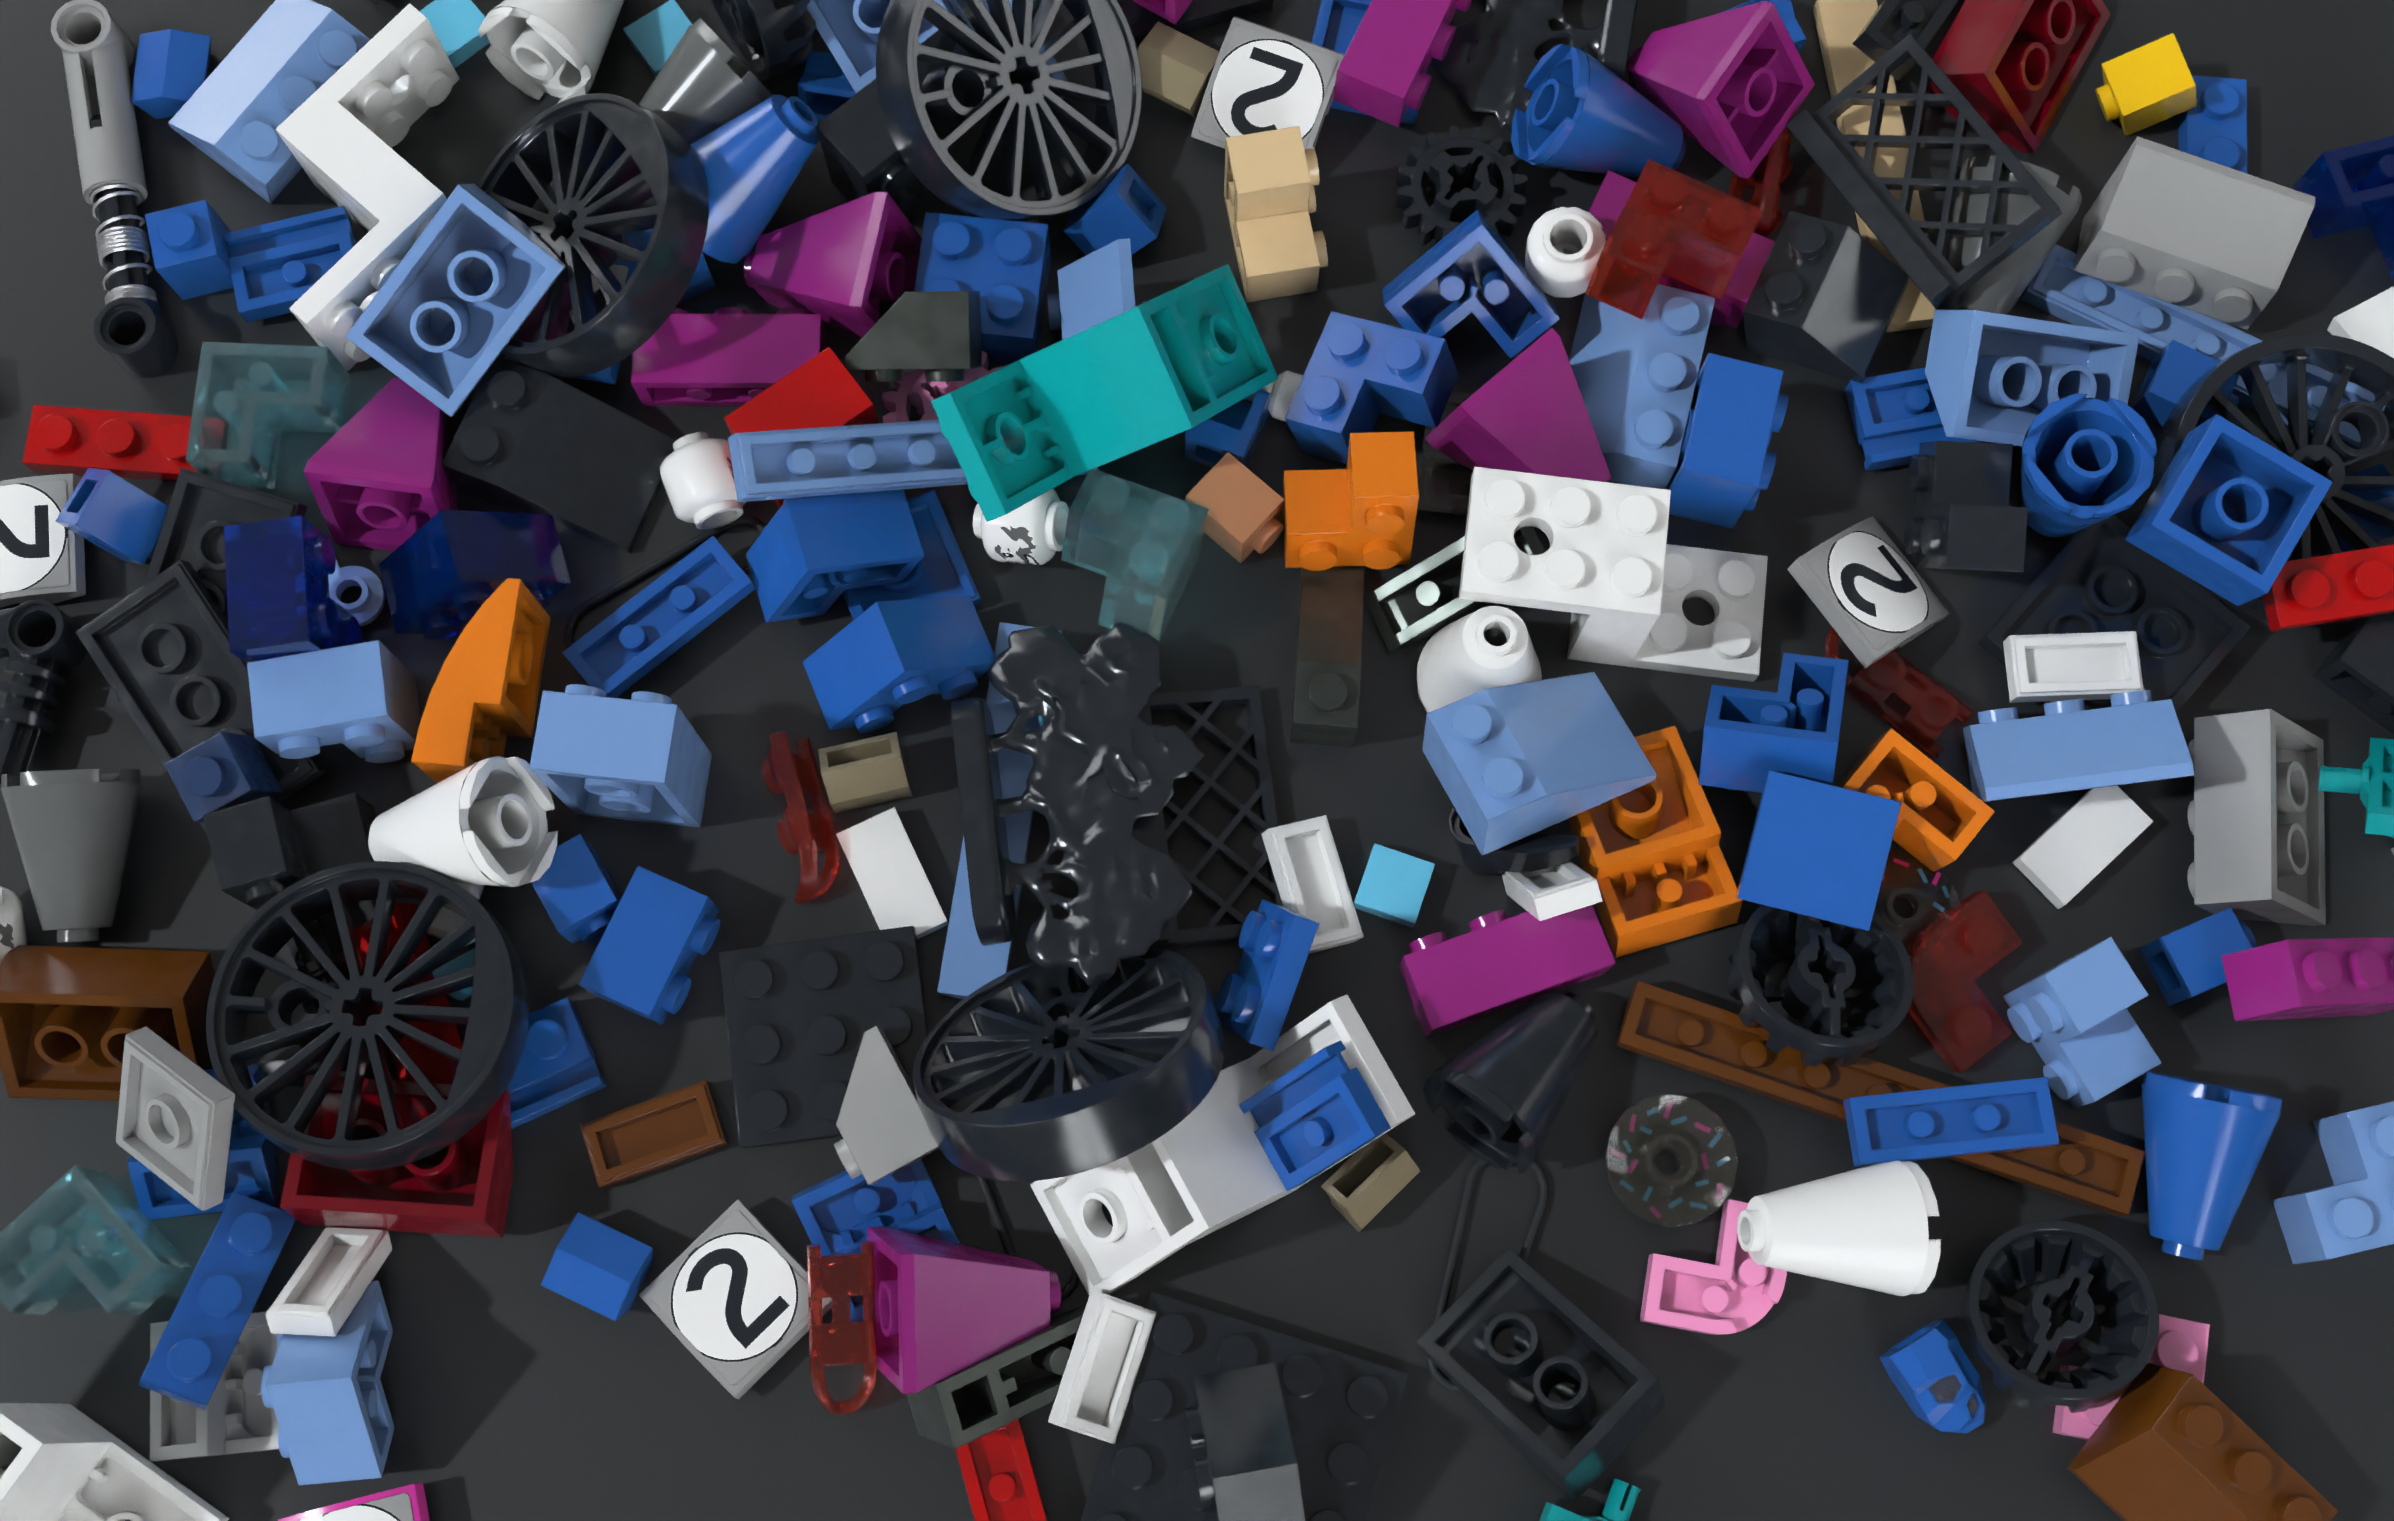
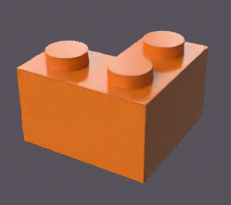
(1355, 512)
(1935, 812)

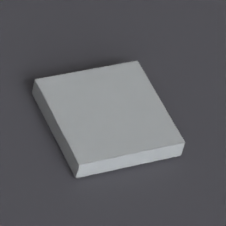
(174, 1118)

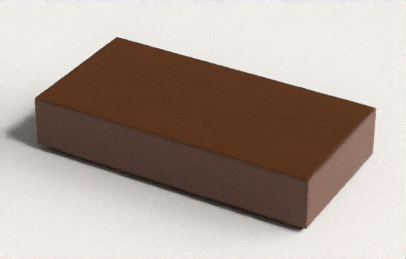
(654, 1134)

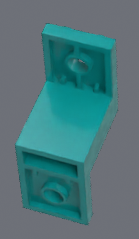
(1105, 392)

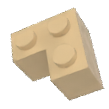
(1268, 209)

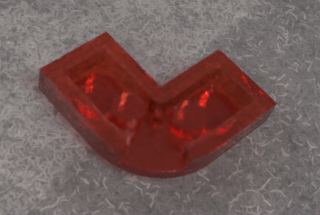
(1945, 965)

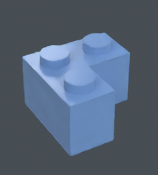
(334, 697)
(2083, 1024)
(2360, 1205)
(332, 1397)

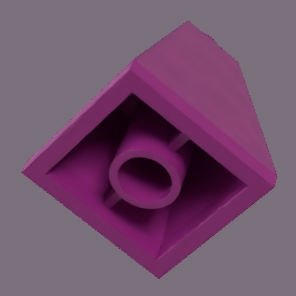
(1725, 81)
(839, 263)
(1526, 420)
(384, 470)
(951, 1305)

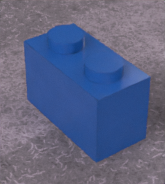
(651, 946)

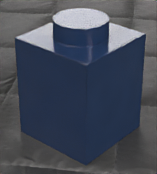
(222, 774)

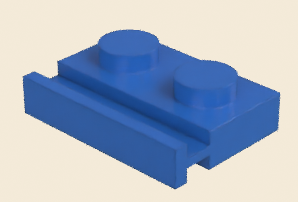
(284, 259)
(1894, 416)
(554, 1065)
(1315, 1116)

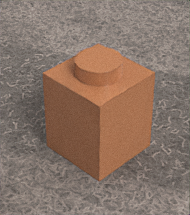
(1241, 508)

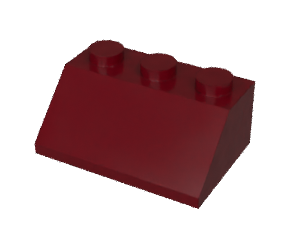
(2019, 61)
(446, 1193)

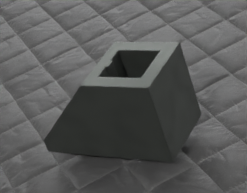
(922, 332)

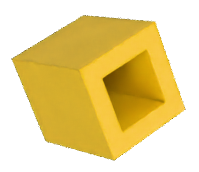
(2147, 85)

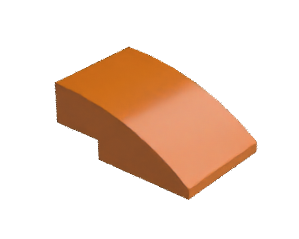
(485, 684)
(1658, 855)

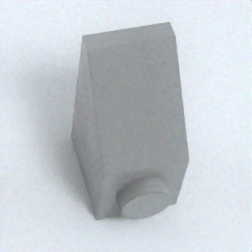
(880, 1114)

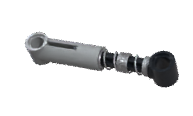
(113, 183)

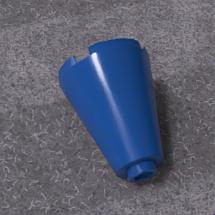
(1591, 120)
(751, 171)
(2084, 463)
(2200, 1157)

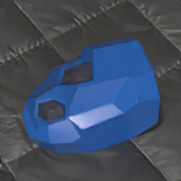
(1937, 1378)

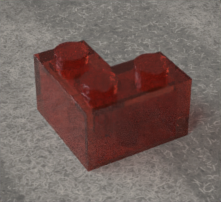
(1672, 230)

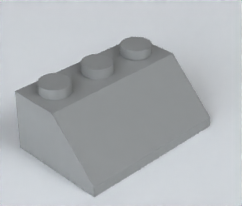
(2192, 233)
(2257, 818)

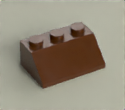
(74, 1005)
(2186, 1457)

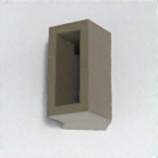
(1175, 68)
(864, 772)
(1377, 1188)

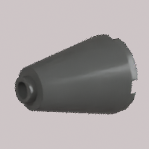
(702, 85)
(2007, 281)
(73, 843)

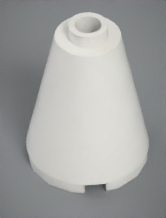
(550, 43)
(1474, 655)
(473, 826)
(1849, 1228)

